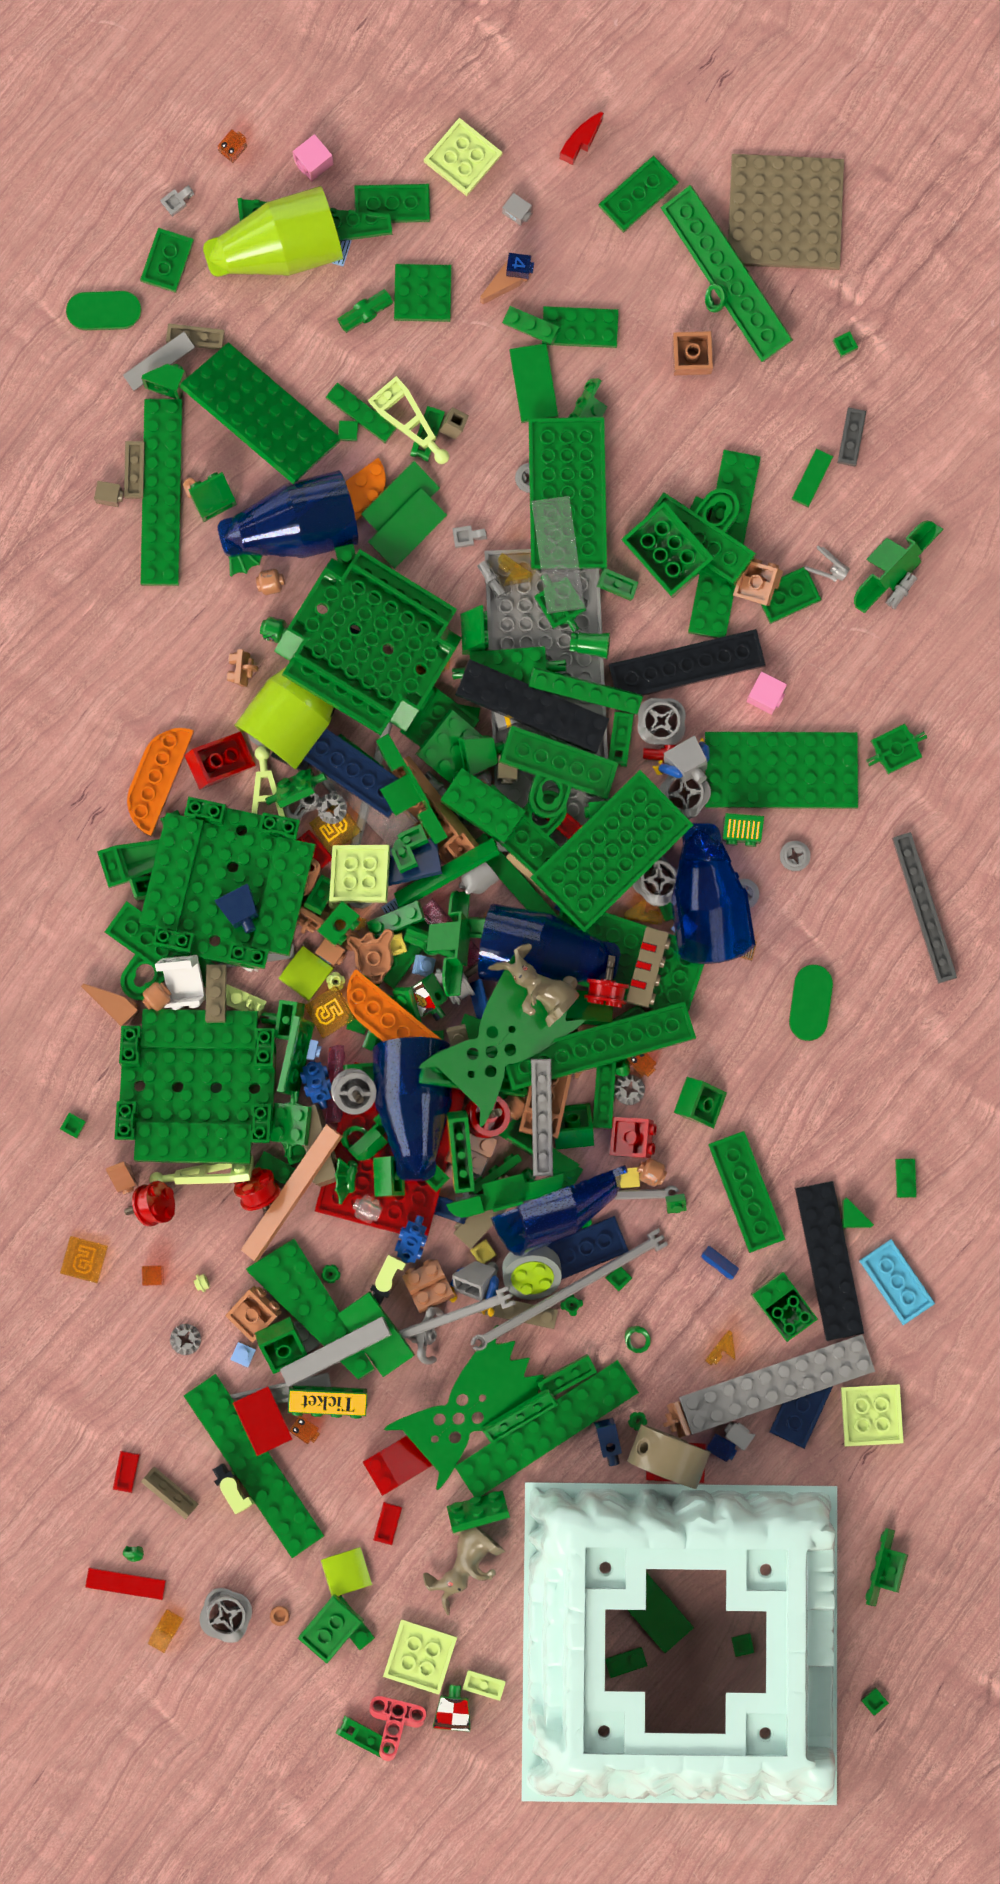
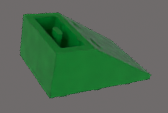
(212, 496)
(474, 630)
(784, 1306)

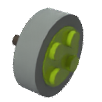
(532, 1274)

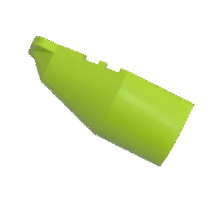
(278, 238)
(285, 718)

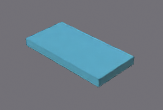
(897, 1282)

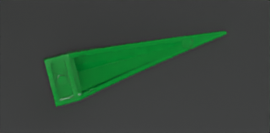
(130, 860)

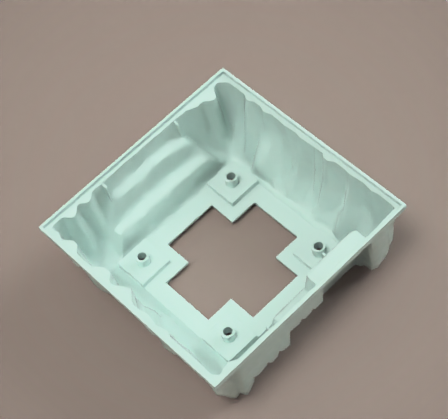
(678, 1527)

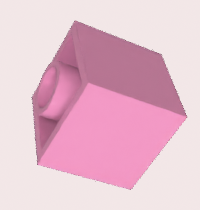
(312, 158)
(767, 693)

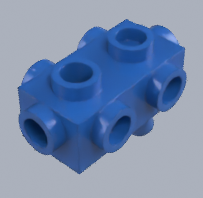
(317, 1085)
(412, 1239)

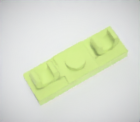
(244, 1001)

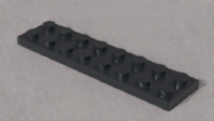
(689, 664)
(532, 706)
(829, 1261)

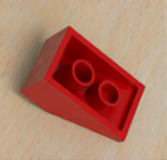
(219, 760)
(396, 1465)

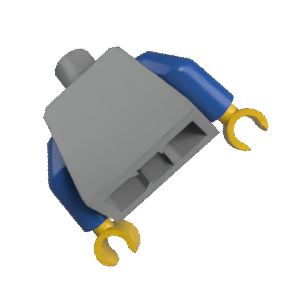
(686, 761)
(477, 1282)

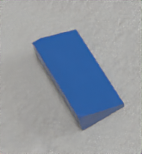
(479, 999)
(719, 1262)

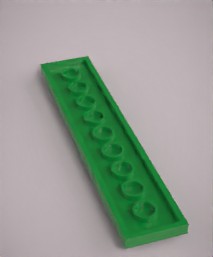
(724, 267)
(161, 492)
(714, 593)
(608, 1044)
(533, 1440)
(256, 1473)

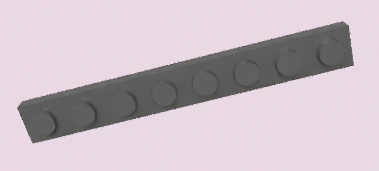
(924, 908)

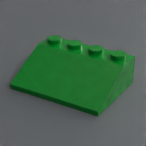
(667, 549)

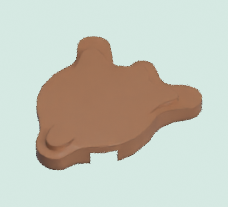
(373, 955)

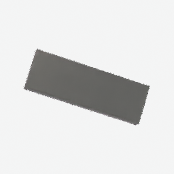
(851, 437)

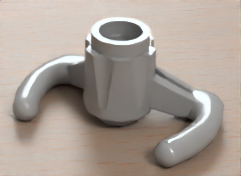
(308, 803)
(426, 1338)

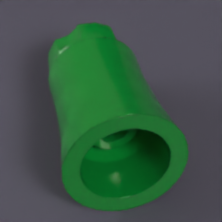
(591, 644)

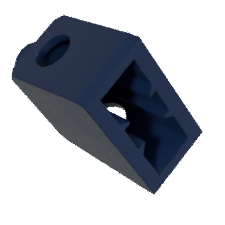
(239, 908)
(606, 1434)

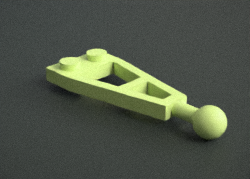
(390, 395)
(262, 754)
(200, 1175)

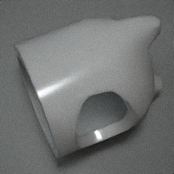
(478, 879)

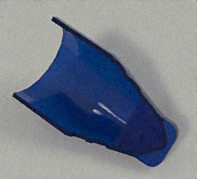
(294, 520)
(709, 901)
(556, 945)
(410, 1110)
(557, 1213)

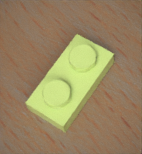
(484, 1685)

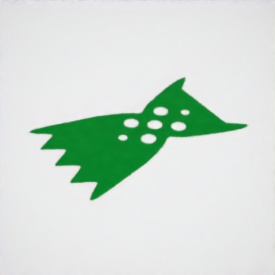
(529, 1038)
(487, 1374)

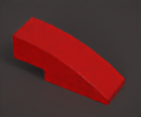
(581, 138)

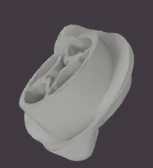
(675, 707)
(704, 791)
(657, 899)
(217, 1596)

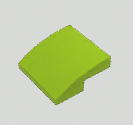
(305, 973)
(346, 1572)

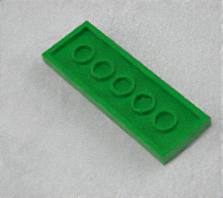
(746, 1192)

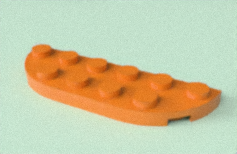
(366, 486)
(156, 777)
(380, 1012)

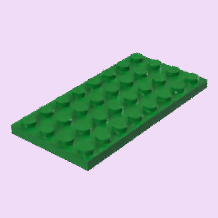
(260, 413)
(570, 462)
(783, 770)
(611, 851)
(678, 976)

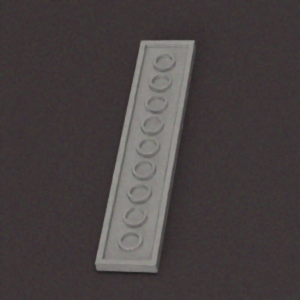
(776, 1384)

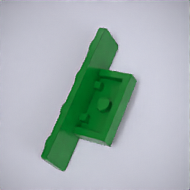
(587, 404)
(888, 1569)

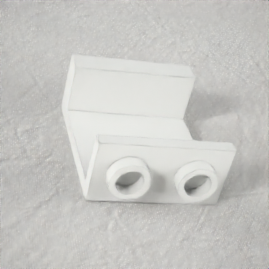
(183, 981)

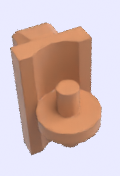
(244, 668)
(311, 921)
(677, 1420)

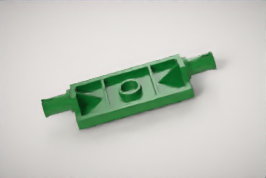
(514, 662)

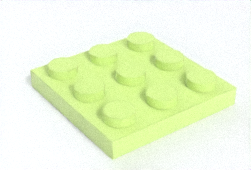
(463, 157)
(359, 873)
(872, 1415)
(420, 1656)

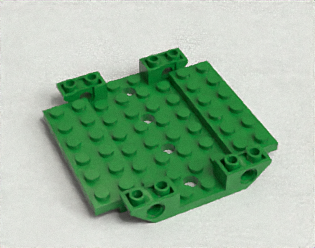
(352, 668)
(194, 872)
(196, 1121)

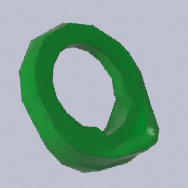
(710, 303)
(344, 1140)
(638, 1329)

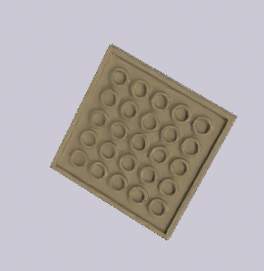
(786, 211)

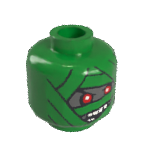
(273, 629)

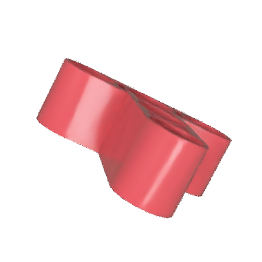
(395, 1721)

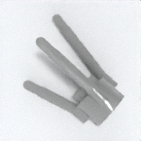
(838, 569)

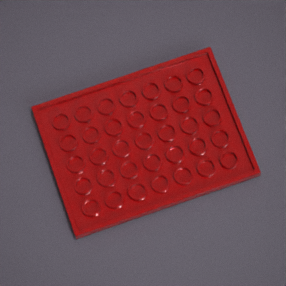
(396, 1210)

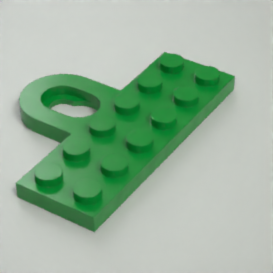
(729, 555)
(557, 763)
(530, 841)
(138, 939)

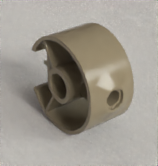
(668, 1456)

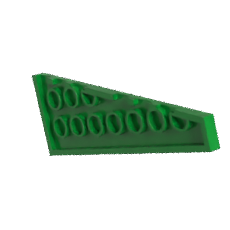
(348, 224)
(300, 1291)

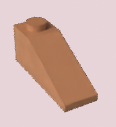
(500, 285)
(115, 1005)
(122, 1177)

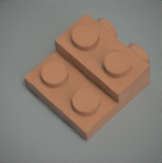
(758, 582)
(480, 1151)
(428, 1285)
(253, 1312)

